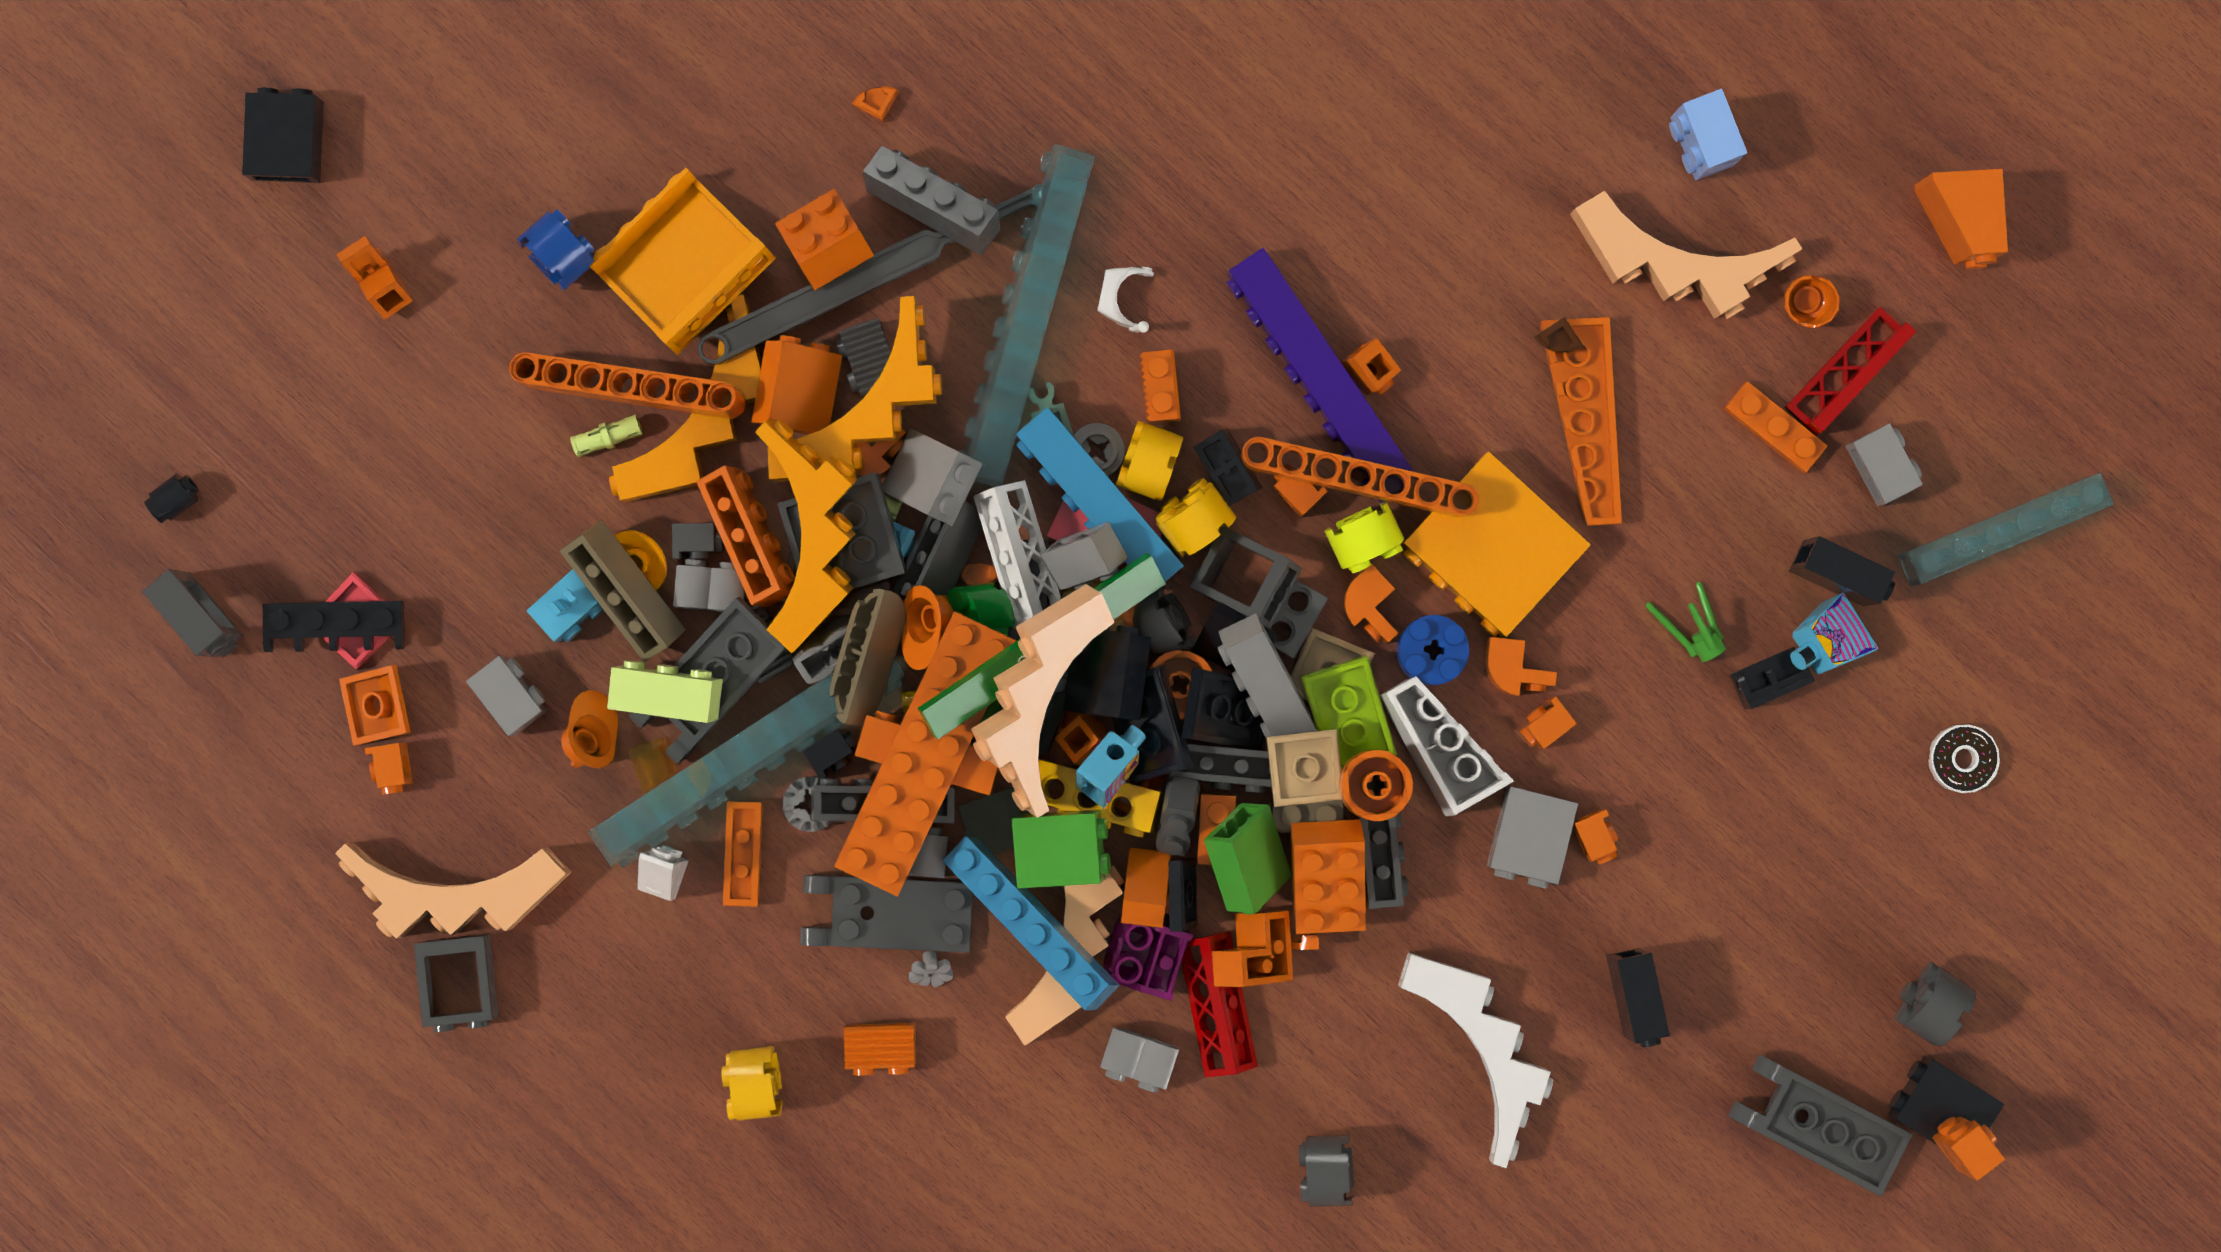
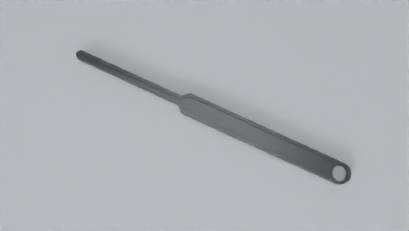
(810, 304)

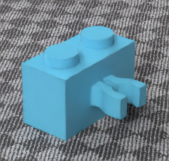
(565, 608)

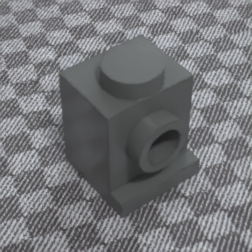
(696, 540)

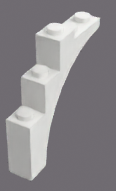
(1495, 1038)

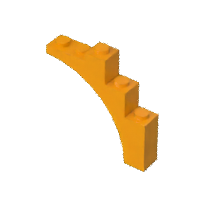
(875, 417)
(823, 534)

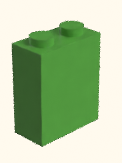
(1060, 849)
(1247, 858)

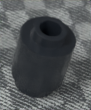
(172, 498)

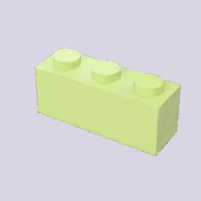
(665, 692)

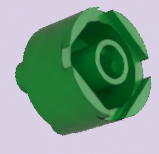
(983, 604)

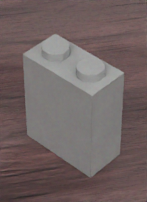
(931, 477)
(1531, 836)

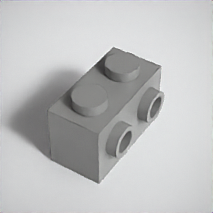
(1885, 464)
(1084, 557)
(508, 695)

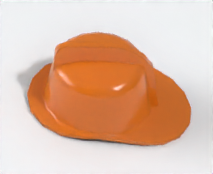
(924, 625)
(590, 731)

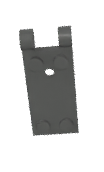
(734, 650)
(921, 918)
(1833, 1135)

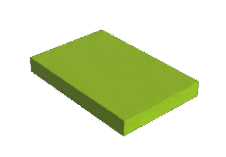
(1349, 701)

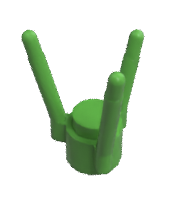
(1707, 640)

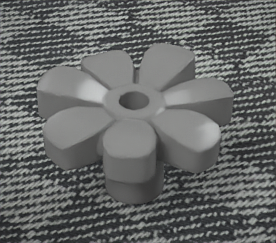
(931, 971)

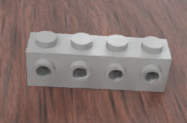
(1265, 678)

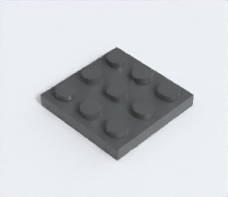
(874, 550)

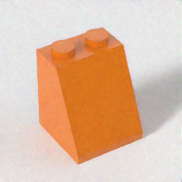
(1967, 214)

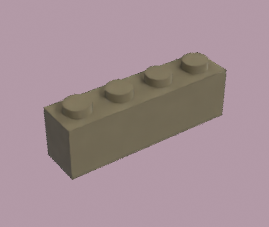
(622, 590)

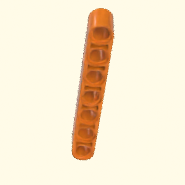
(612, 379)
(1377, 475)

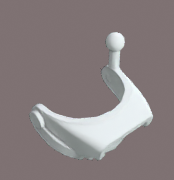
(1108, 298)

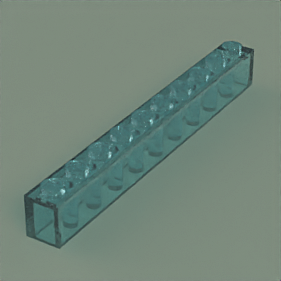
(1027, 311)
(721, 770)

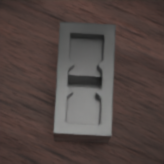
(1298, 622)

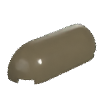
(867, 655)

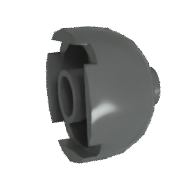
(1164, 621)

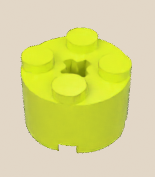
(1365, 537)

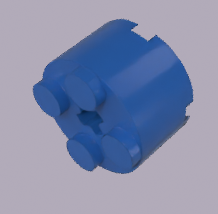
(557, 250)
(1447, 637)

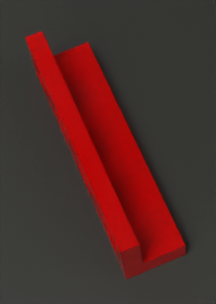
(1862, 376)
(1224, 1005)

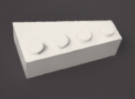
(1442, 749)

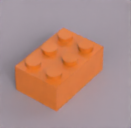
(1328, 876)

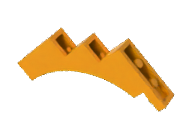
(676, 461)

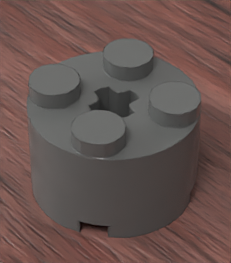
(1935, 1005)
(1327, 1171)

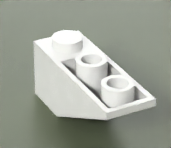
(661, 871)

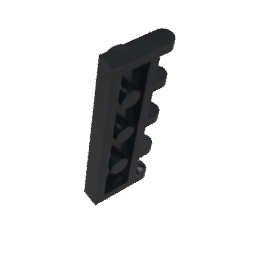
(333, 621)

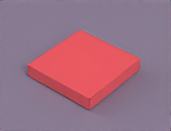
(352, 648)

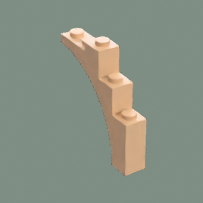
(1718, 280)
(1024, 690)
(452, 907)
(1048, 1000)

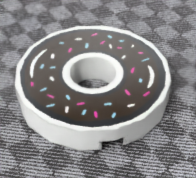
(1983, 752)

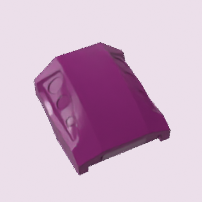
(1146, 957)

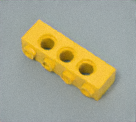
(1144, 801)

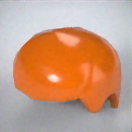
(1811, 301)

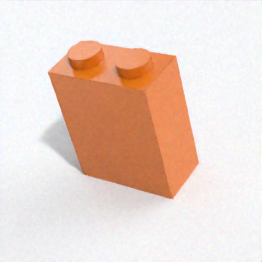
(797, 385)

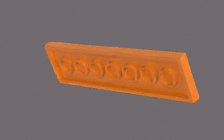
(917, 766)

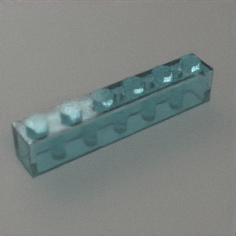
(2005, 529)

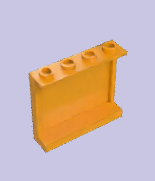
(681, 260)
(1501, 553)

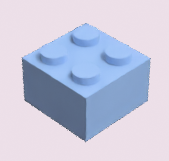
(1707, 135)

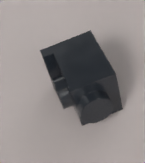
(831, 752)

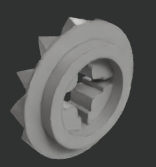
(1099, 434)
(794, 796)

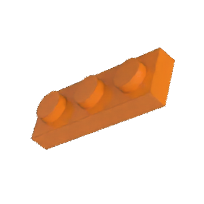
(1775, 427)
(742, 853)

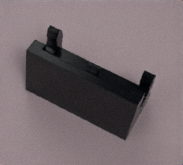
(1224, 465)
(1769, 679)

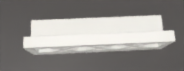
(1012, 554)

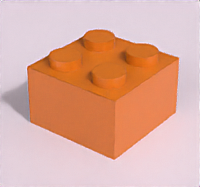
(824, 239)

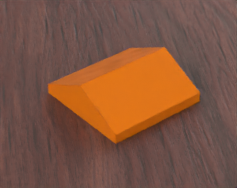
(374, 705)

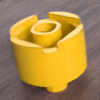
(1149, 461)
(1195, 518)
(753, 1083)

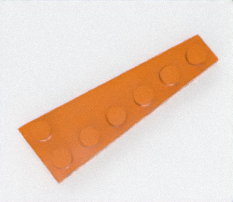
(1588, 417)

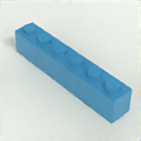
(1091, 490)
(1031, 923)

